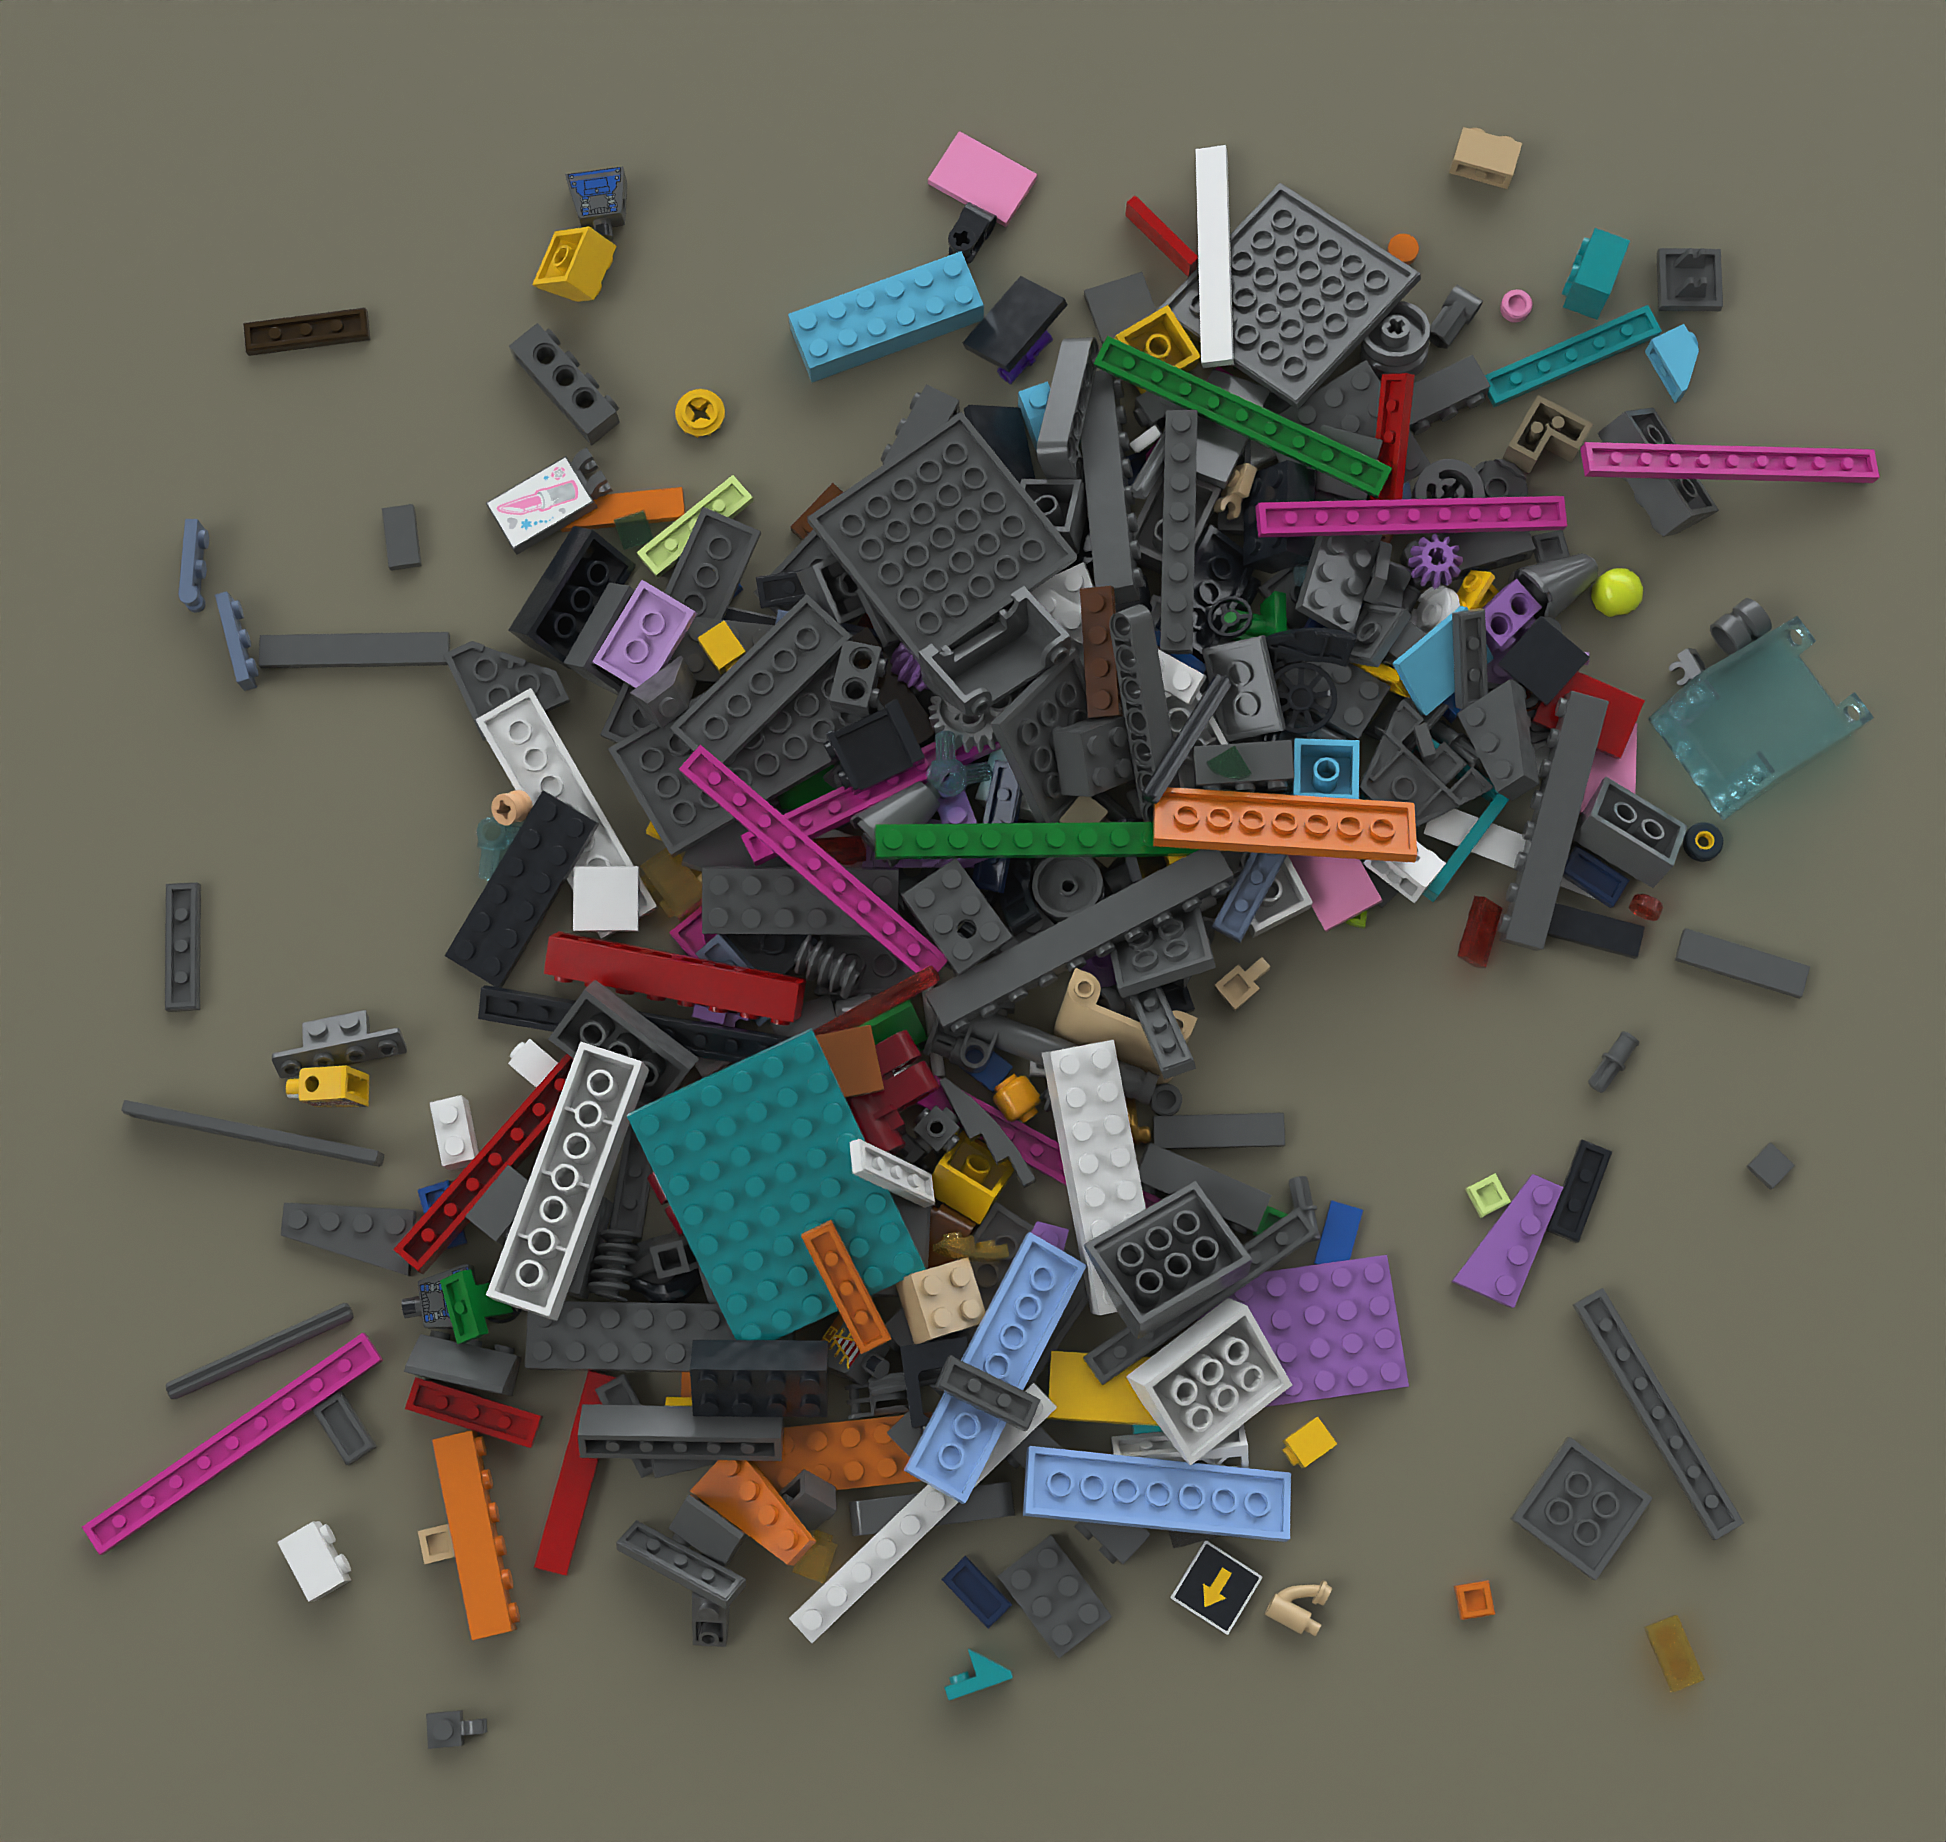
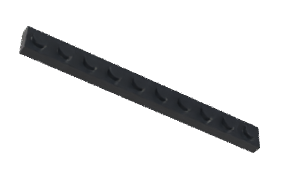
(698, 1037)

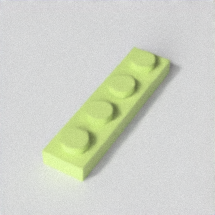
(667, 547)

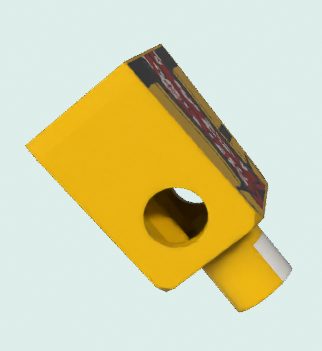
(330, 1087)

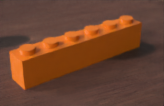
(475, 1535)

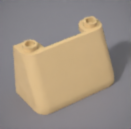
(1087, 1023)

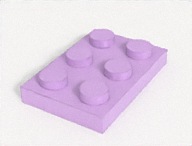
(644, 635)

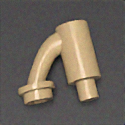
(1291, 1615)

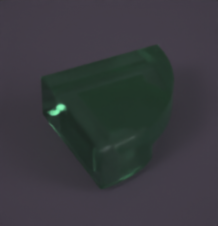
(1229, 765)

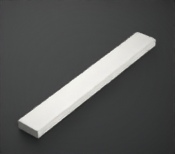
(1214, 257)

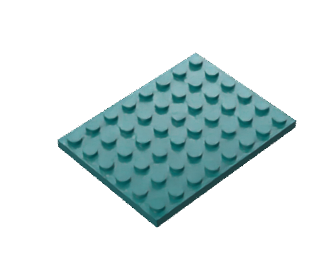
(757, 1164)

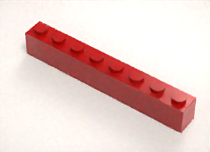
(675, 977)
(507, 1147)

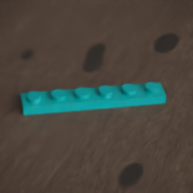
(1572, 355)

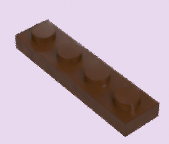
(1099, 661)

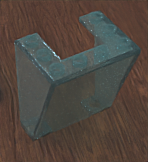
(1754, 720)

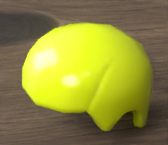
(1617, 592)

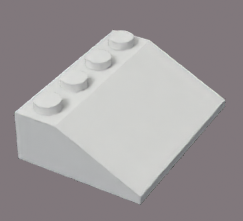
(1210, 1379)

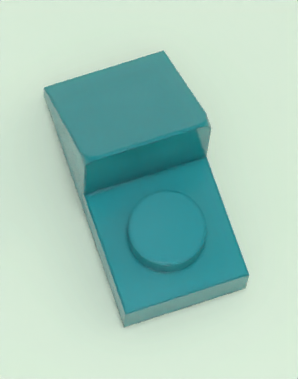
(987, 1674)

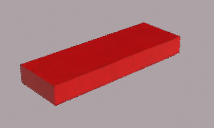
(1161, 235)

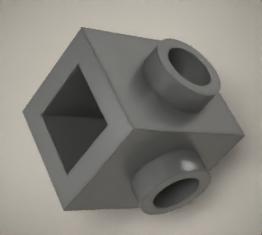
(939, 1142)

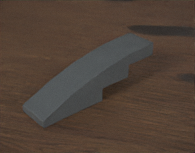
(979, 1124)

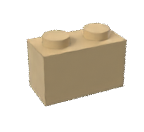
(1485, 157)

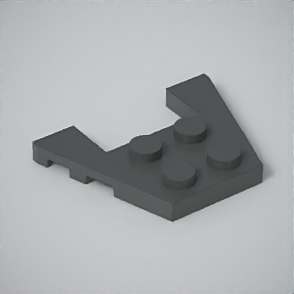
(1402, 777)

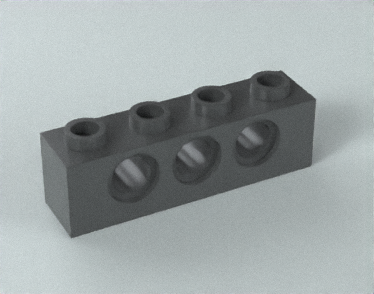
(591, 421)

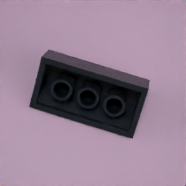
(569, 593)

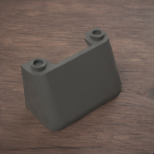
(998, 658)

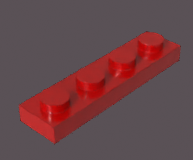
(1393, 429)
(473, 1412)

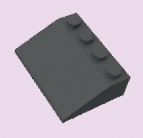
(1167, 1259)

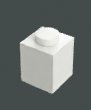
(531, 1062)

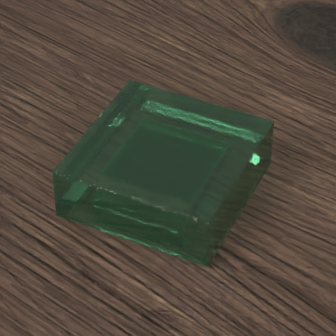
(633, 529)

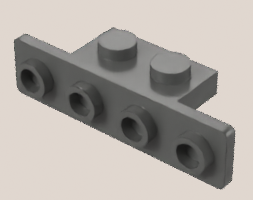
(338, 1042)

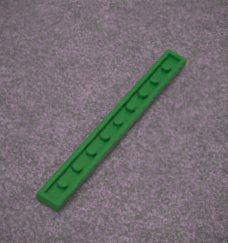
(1243, 417)
(1019, 840)

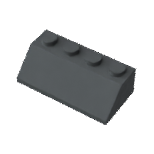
(1669, 502)

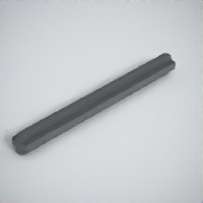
(259, 1351)

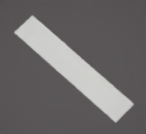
(1496, 843)

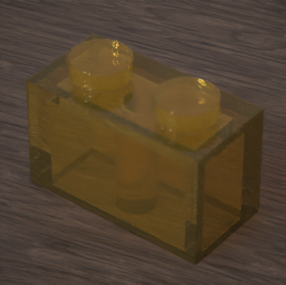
(674, 883)

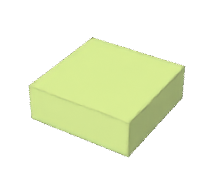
(1488, 1195)

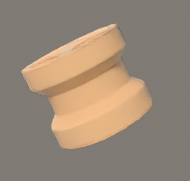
(511, 807)

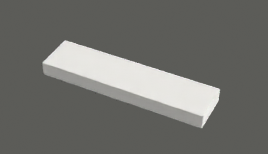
(891, 1173)

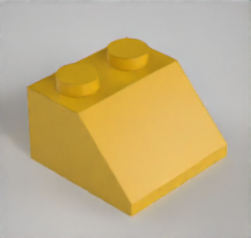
(575, 264)
(970, 1178)

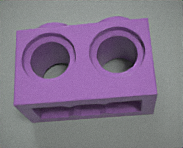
(1507, 622)

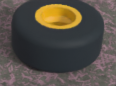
(1700, 853)

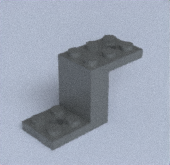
(941, 901)

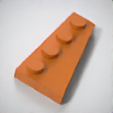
(753, 1505)

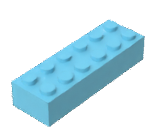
(886, 316)

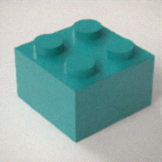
(1594, 273)

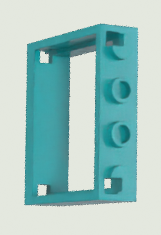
(1497, 803)

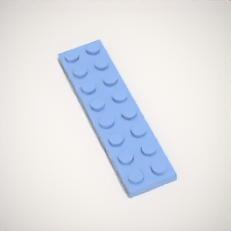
(1006, 1347)
(1157, 1494)

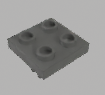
(1689, 279)

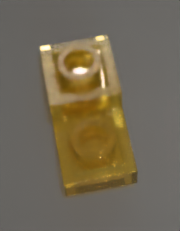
(960, 1247)

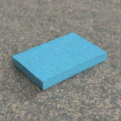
(1429, 667)

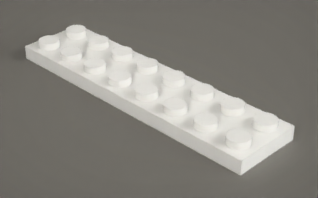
(538, 762)

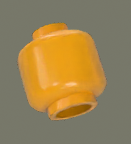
(1016, 1098)

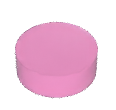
(1516, 305)

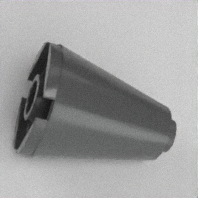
(1557, 582)
(909, 806)

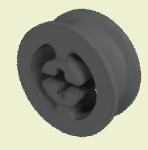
(1454, 471)

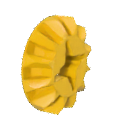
(698, 400)

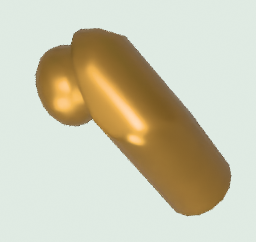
(1139, 1134)

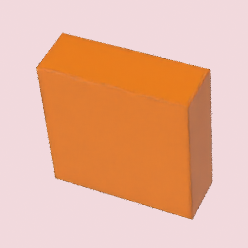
(1474, 1600)

